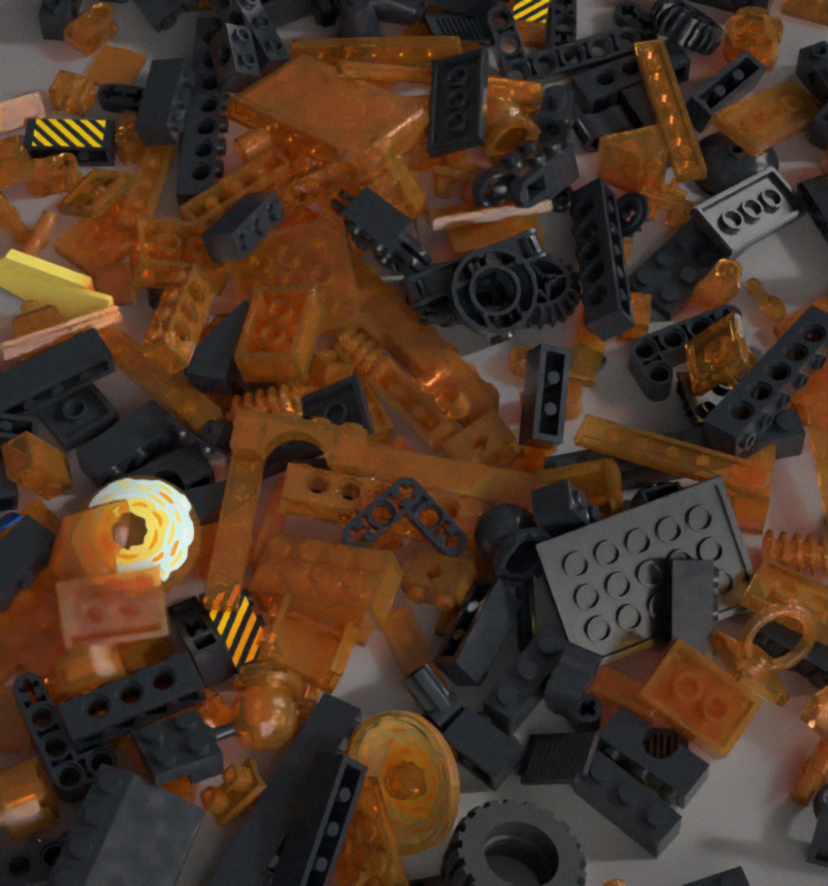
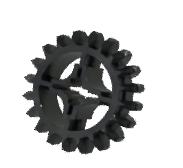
(686, 26)
(554, 280)

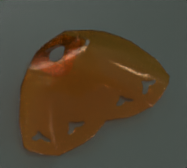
(84, 540)

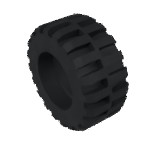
(512, 832)

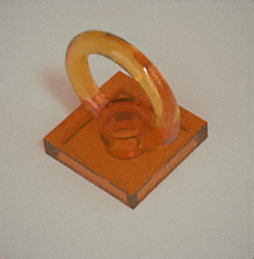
(718, 355)
(753, 665)

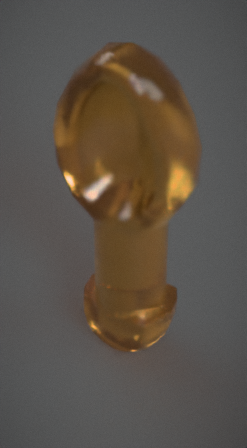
(771, 306)

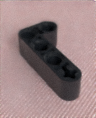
(662, 358)
(55, 736)

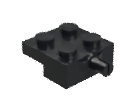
(182, 748)

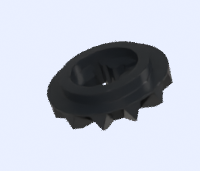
(632, 202)

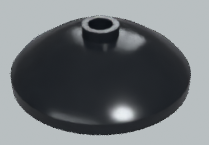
(729, 163)

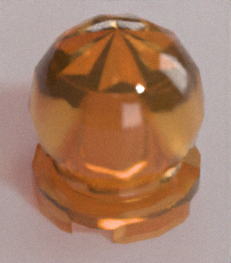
(506, 128)
(264, 707)

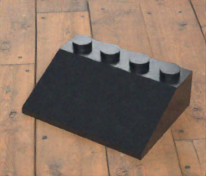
(127, 834)

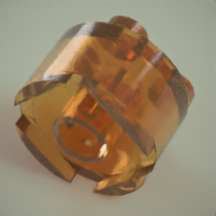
(757, 32)
(26, 799)

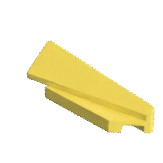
(50, 284)

